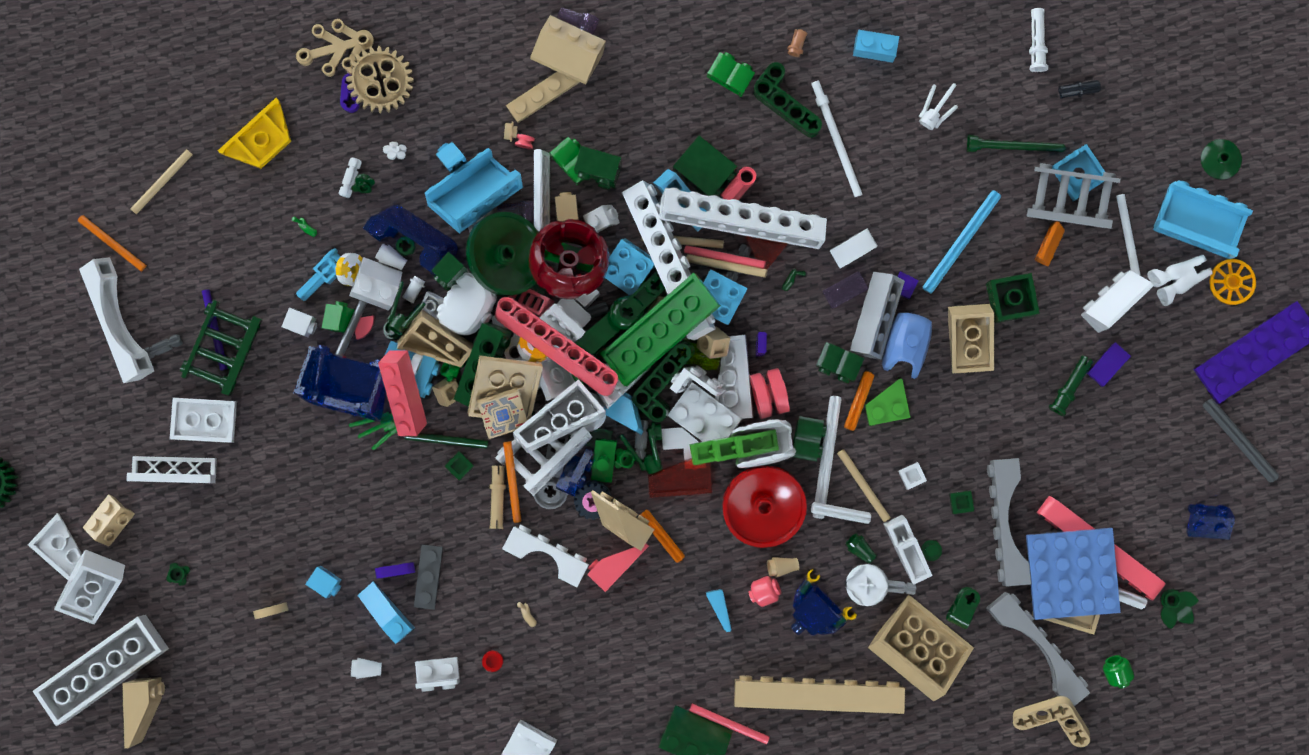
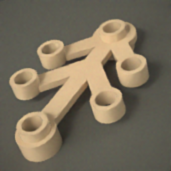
(337, 46)

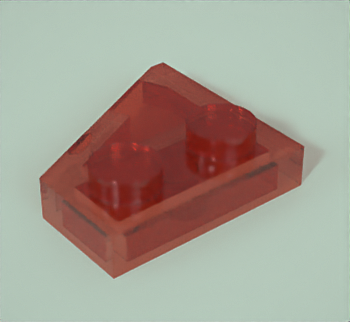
(765, 249)

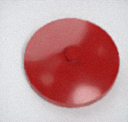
(764, 506)

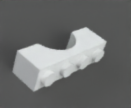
(570, 567)

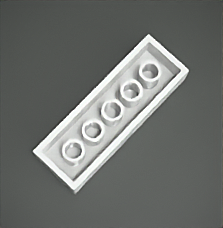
(100, 670)

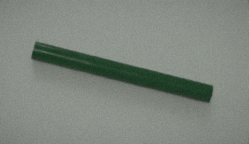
(449, 440)

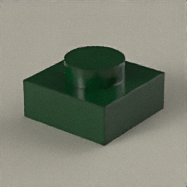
(459, 466)
(961, 502)

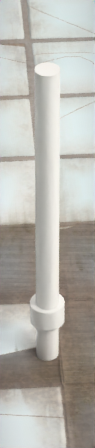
(822, 102)

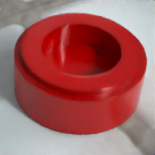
(492, 661)

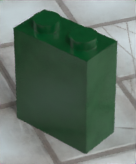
(705, 168)

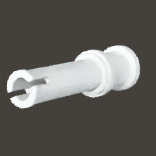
(1038, 50)

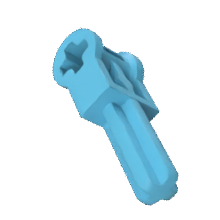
(324, 271)

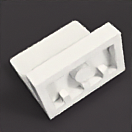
(529, 741)

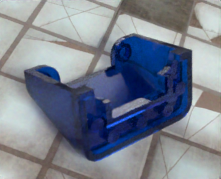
(398, 219)
(341, 384)

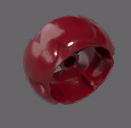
(563, 282)

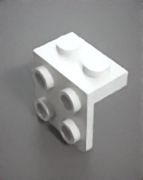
(683, 380)

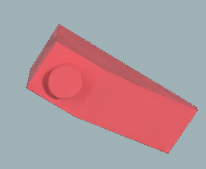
(610, 568)

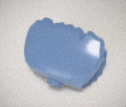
(908, 342)

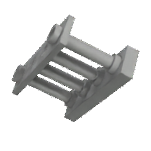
(1079, 216)

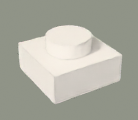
(912, 475)

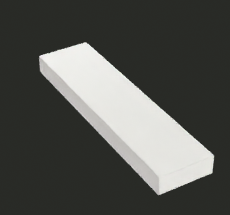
(541, 189)

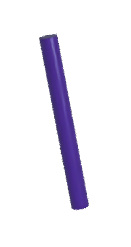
(214, 325)

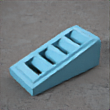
(718, 603)

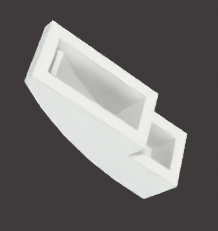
(908, 549)

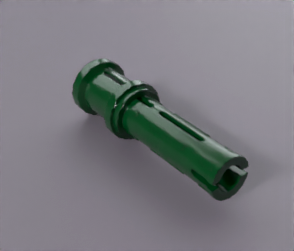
(1066, 394)

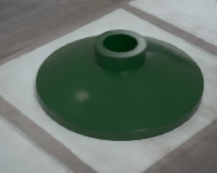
(1212, 161)

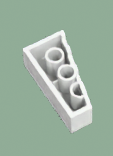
(561, 416)

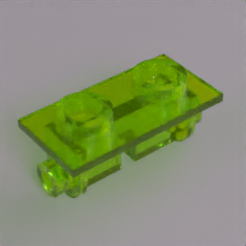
(701, 359)

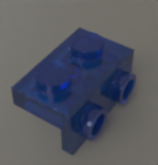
(574, 473)
(1210, 521)

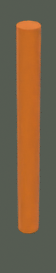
(112, 243)
(512, 481)

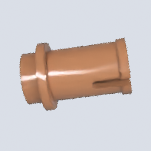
(795, 48)

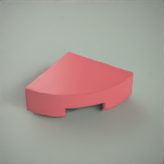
(364, 326)

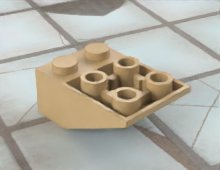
(622, 520)

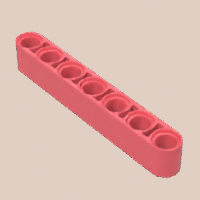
(559, 355)
(1126, 566)

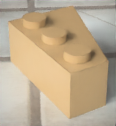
(432, 339)

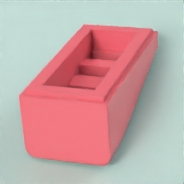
(546, 304)

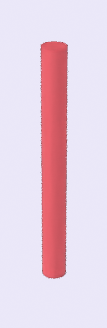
(724, 257)
(729, 723)

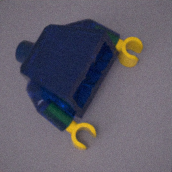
(816, 610)

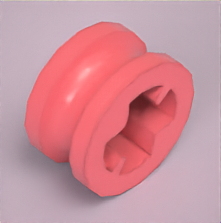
(524, 141)

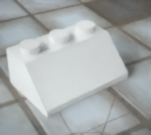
(1115, 300)

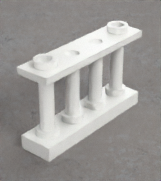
(551, 466)

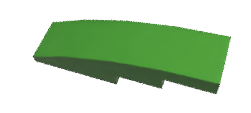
(734, 447)

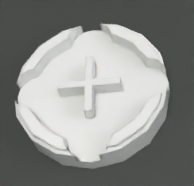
(867, 585)

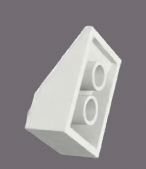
(90, 587)

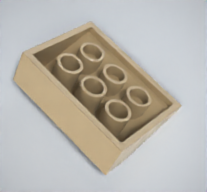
(921, 648)

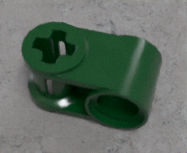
(961, 610)

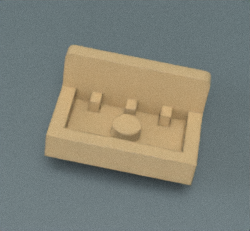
(108, 521)

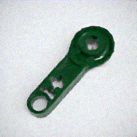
(635, 303)

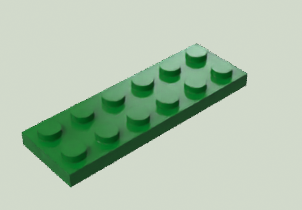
(660, 329)

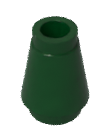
(859, 547)

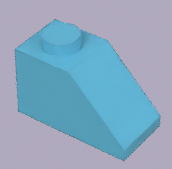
(451, 157)
(626, 413)

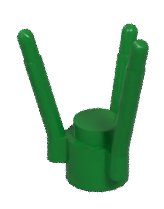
(387, 424)

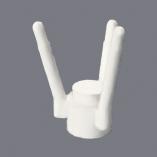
(931, 118)

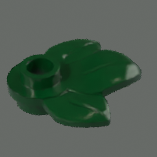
(1179, 610)

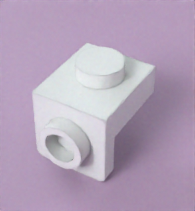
(602, 217)

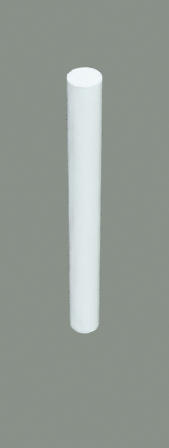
(1128, 233)

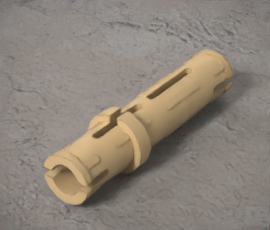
(497, 497)

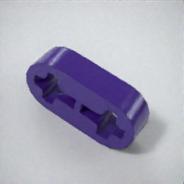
(345, 93)
(395, 570)

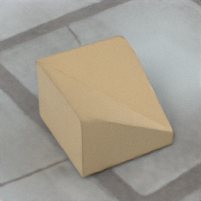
(445, 391)

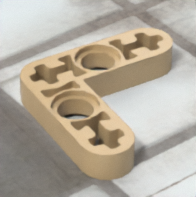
(1054, 713)

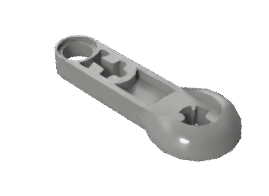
(541, 497)

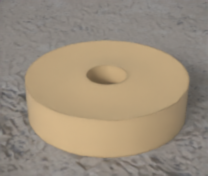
(270, 610)

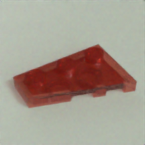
(681, 480)

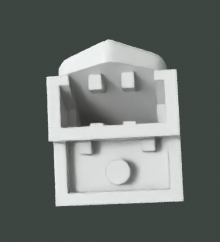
(567, 318)

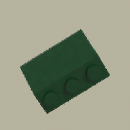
(694, 735)

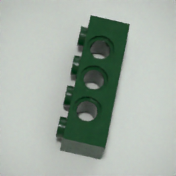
(487, 334)

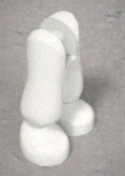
(1183, 278)

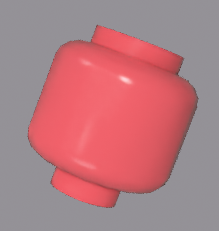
(765, 591)

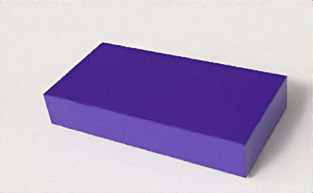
(761, 341)
(1108, 364)

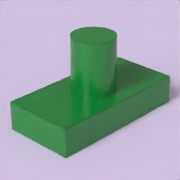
(603, 460)

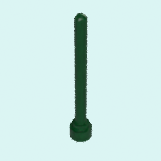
(975, 143)

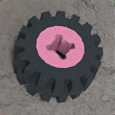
(583, 499)

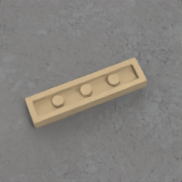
(540, 95)

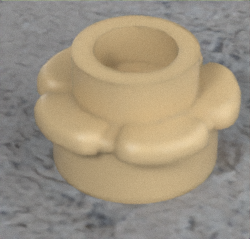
(510, 131)

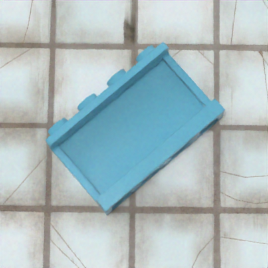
(472, 191)
(1202, 219)

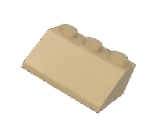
(568, 49)

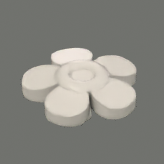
(394, 150)

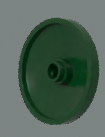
(500, 253)

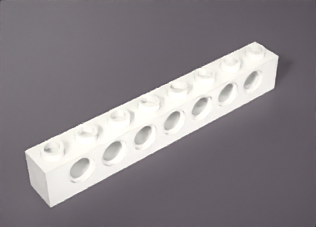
(635, 198)
(734, 223)

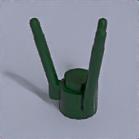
(399, 323)
(652, 462)

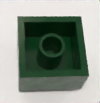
(1012, 298)

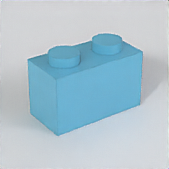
(875, 46)

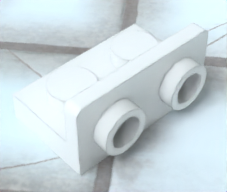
(437, 672)

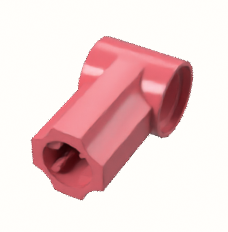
(737, 187)

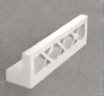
(179, 477)

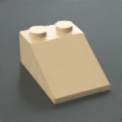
(971, 338)
(140, 703)

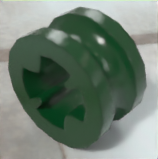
(410, 251)

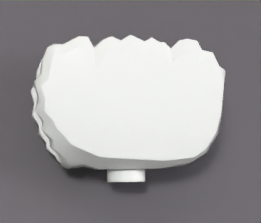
(466, 306)
(783, 432)

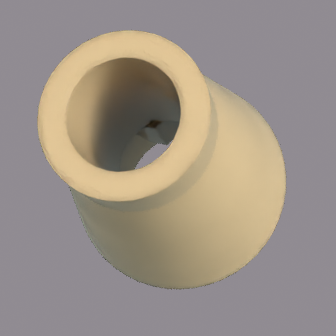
(781, 566)

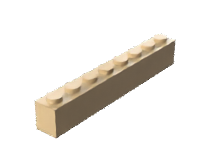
(818, 695)

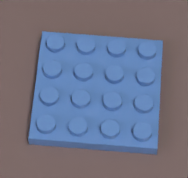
(1073, 573)

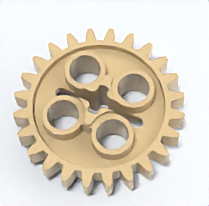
(362, 83)

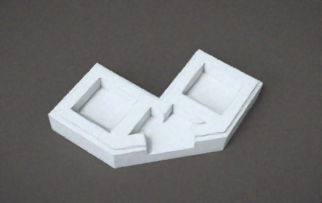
(677, 439)

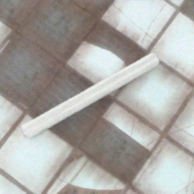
(828, 451)

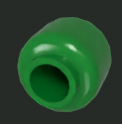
(1118, 671)

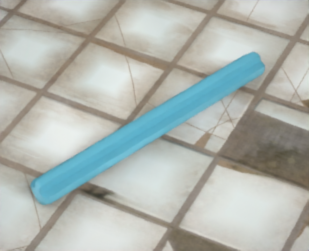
(961, 242)

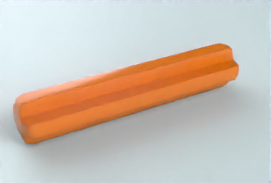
(859, 401)
(663, 537)

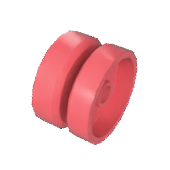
(773, 392)

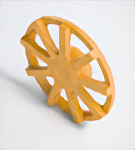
(1232, 282)

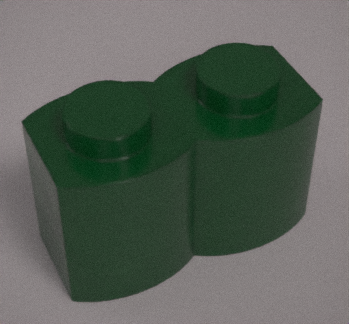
(839, 362)
(808, 438)

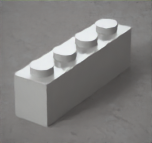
(877, 315)

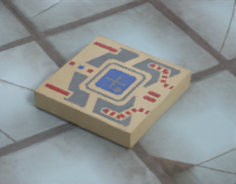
(502, 413)

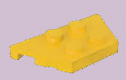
(260, 138)

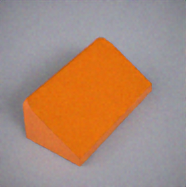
(1050, 243)

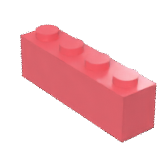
(402, 393)

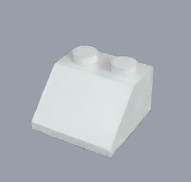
(376, 284)

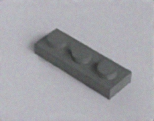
(428, 577)

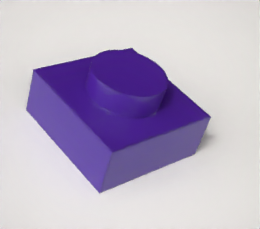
(909, 285)

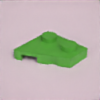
(888, 405)

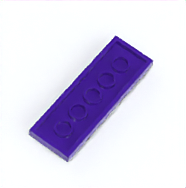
(1255, 353)

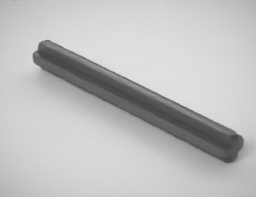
(1240, 440)

